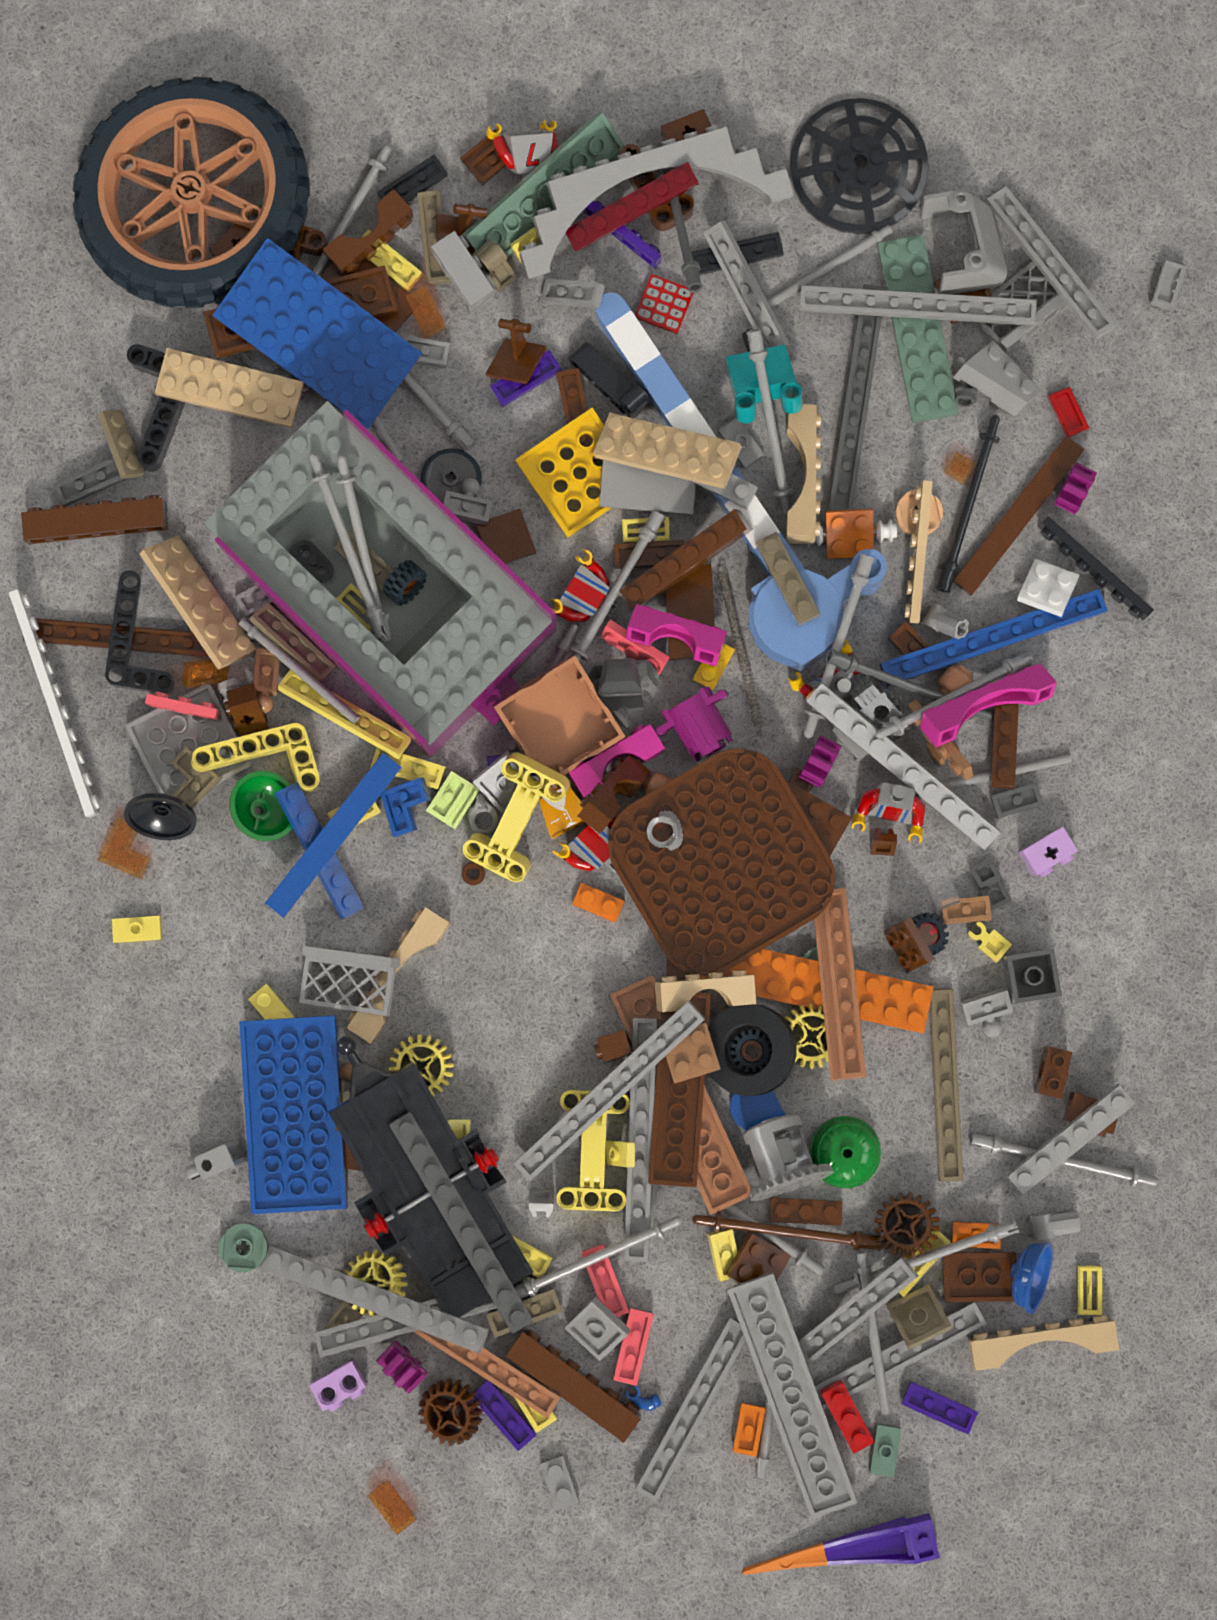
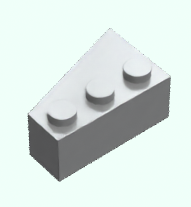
(464, 271)
(999, 378)

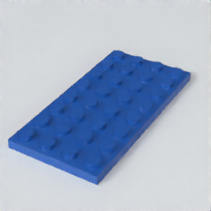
(317, 333)
(290, 1137)

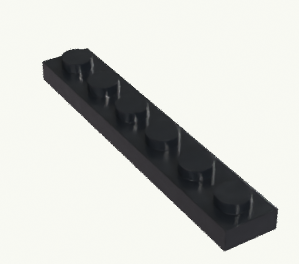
(1102, 575)

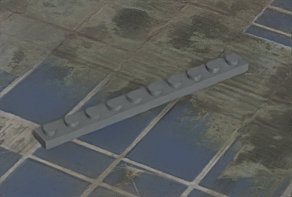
(855, 410)
(460, 1222)

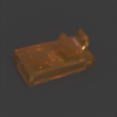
(203, 673)

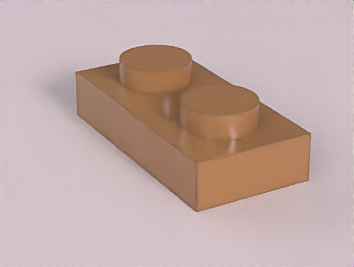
(968, 910)

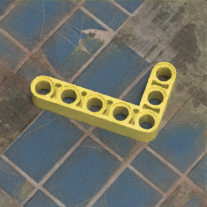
(263, 749)

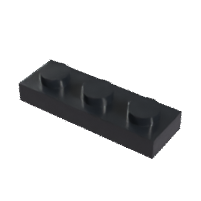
(416, 180)

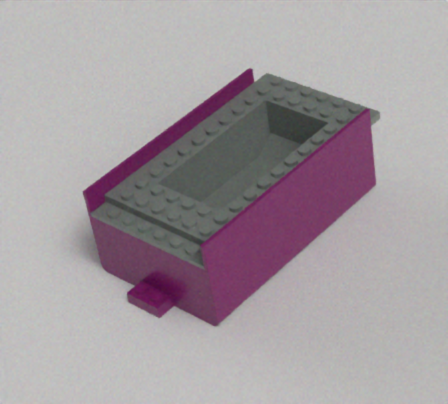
(448, 644)

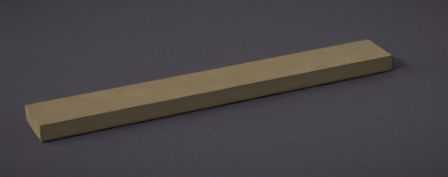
(946, 1086)

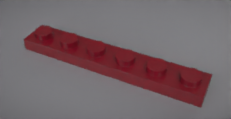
(632, 207)

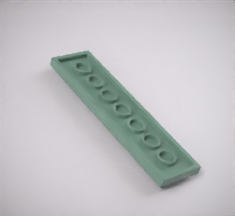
(514, 212)
(918, 340)

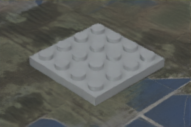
(166, 733)

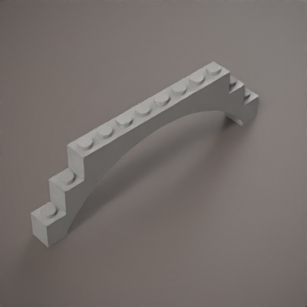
(703, 152)

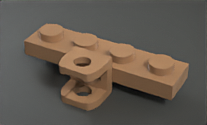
(948, 751)

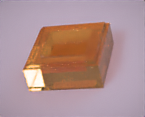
(959, 468)

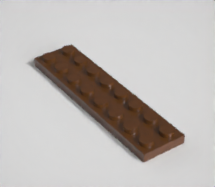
(366, 288)
(677, 1119)

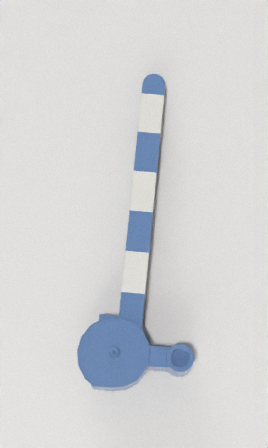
(769, 616)

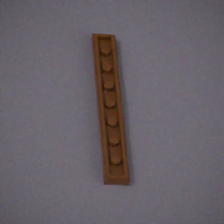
(1018, 515)
(99, 635)

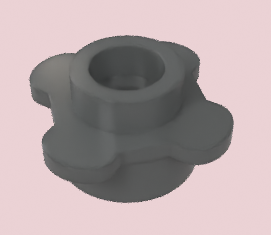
(965, 396)

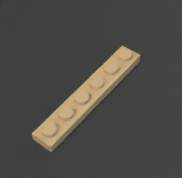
(919, 542)

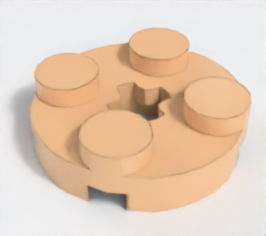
(905, 510)

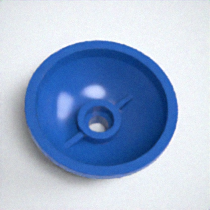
(1031, 1275)

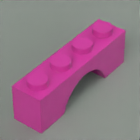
(650, 624)
(642, 745)

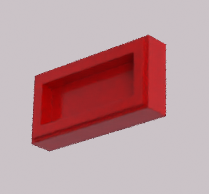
(1068, 412)

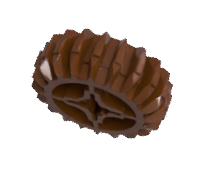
(917, 1220)
(467, 1419)

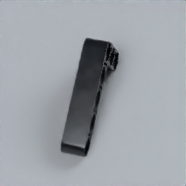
(156, 425)
(126, 641)

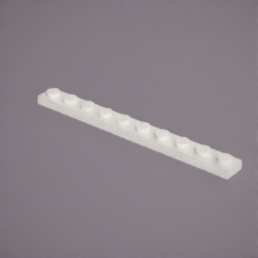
(58, 712)

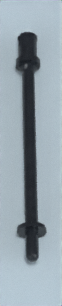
(950, 567)

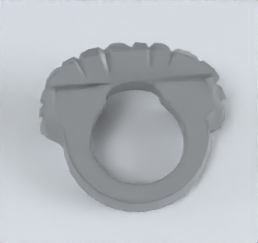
(674, 840)

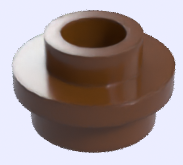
(473, 881)

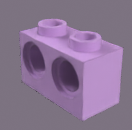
(335, 1380)

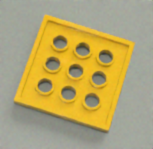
(543, 482)

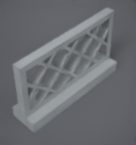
(1044, 313)
(354, 960)

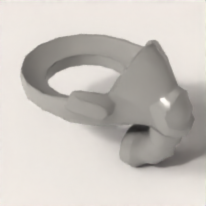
(483, 805)

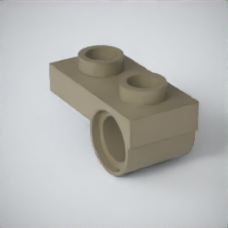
(495, 264)

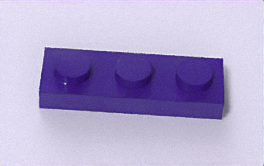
(508, 391)
(939, 1407)
(504, 1415)

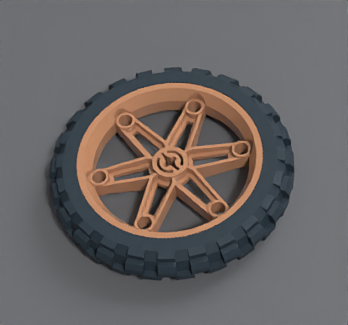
(174, 105)

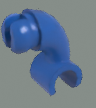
(644, 1403)

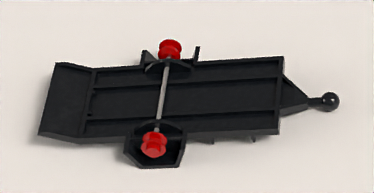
(400, 1206)

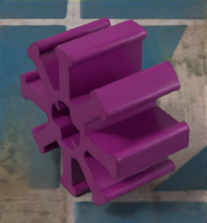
(1075, 488)
(820, 761)
(402, 1366)

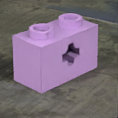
(1061, 845)

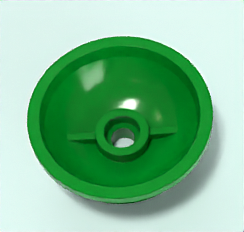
(259, 791)
(842, 1134)

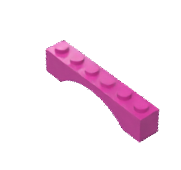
(1024, 687)

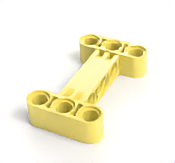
(516, 817)
(592, 1163)

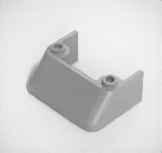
(986, 264)

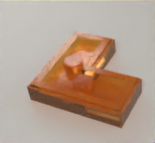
(118, 852)

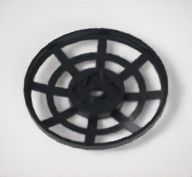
(854, 177)

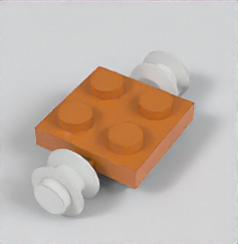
(852, 532)

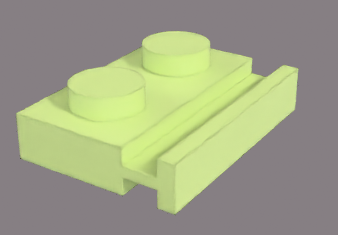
(453, 800)

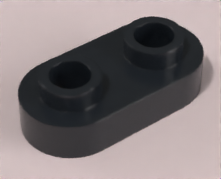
(313, 561)

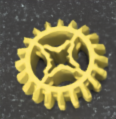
(798, 1018)
(436, 1054)
(376, 1273)

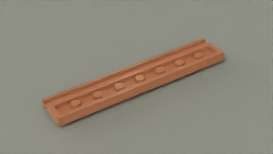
(839, 990)

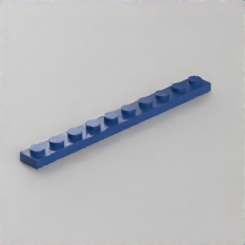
(993, 637)

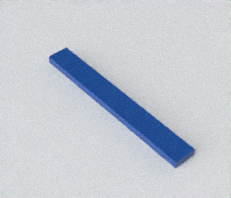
(333, 835)

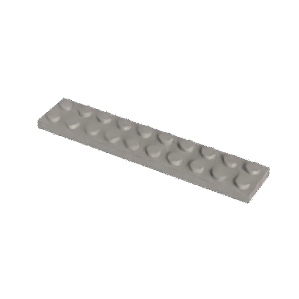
(792, 1395)

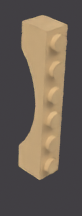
(801, 518)
(424, 933)
(994, 1350)

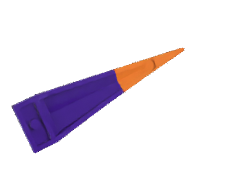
(889, 1542)

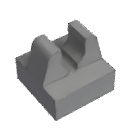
(541, 1201)

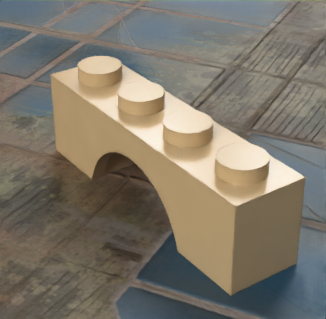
(735, 989)

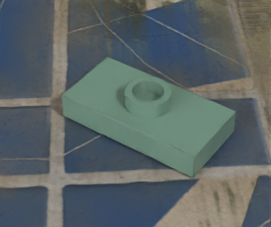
(885, 1450)

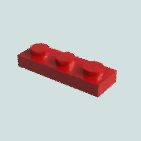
(847, 1416)

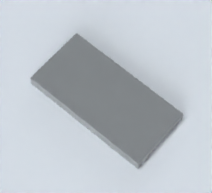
(644, 490)

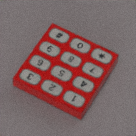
(664, 304)

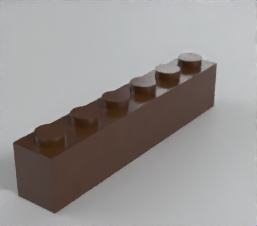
(94, 520)
(686, 559)
(573, 1385)

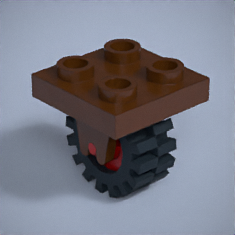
(917, 940)

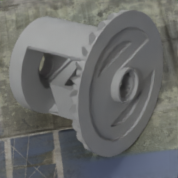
(780, 1146)

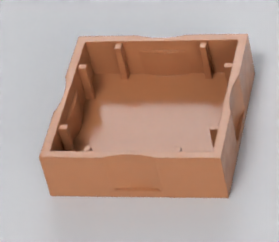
(559, 717)

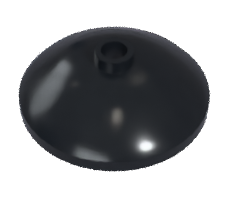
(160, 816)

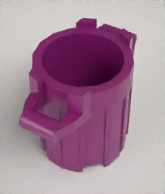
(698, 723)

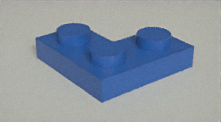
(398, 804)

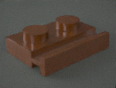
(483, 160)

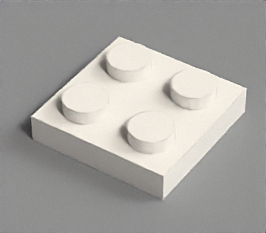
(1048, 587)

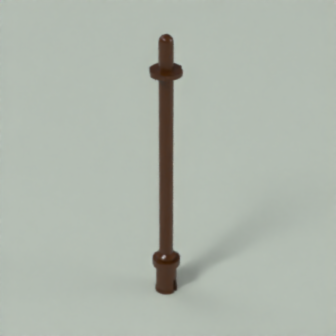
(856, 1240)

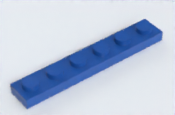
(307, 829)

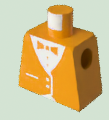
(561, 815)

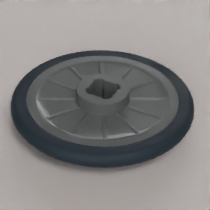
(443, 465)

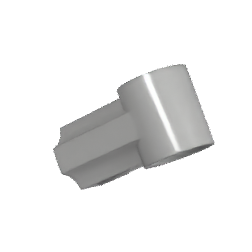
(943, 621)
(1049, 1225)

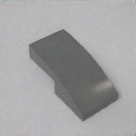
(990, 884)

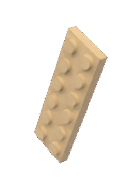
(229, 388)
(667, 450)
(198, 602)

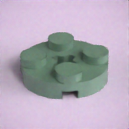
(234, 1236)

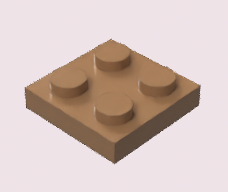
(693, 1056)

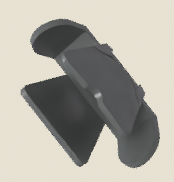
(621, 682)
(869, 697)

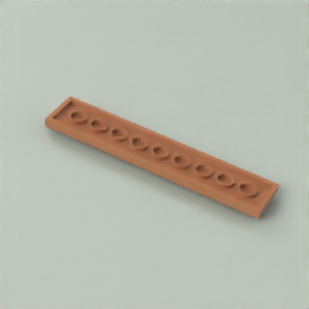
(719, 1170)

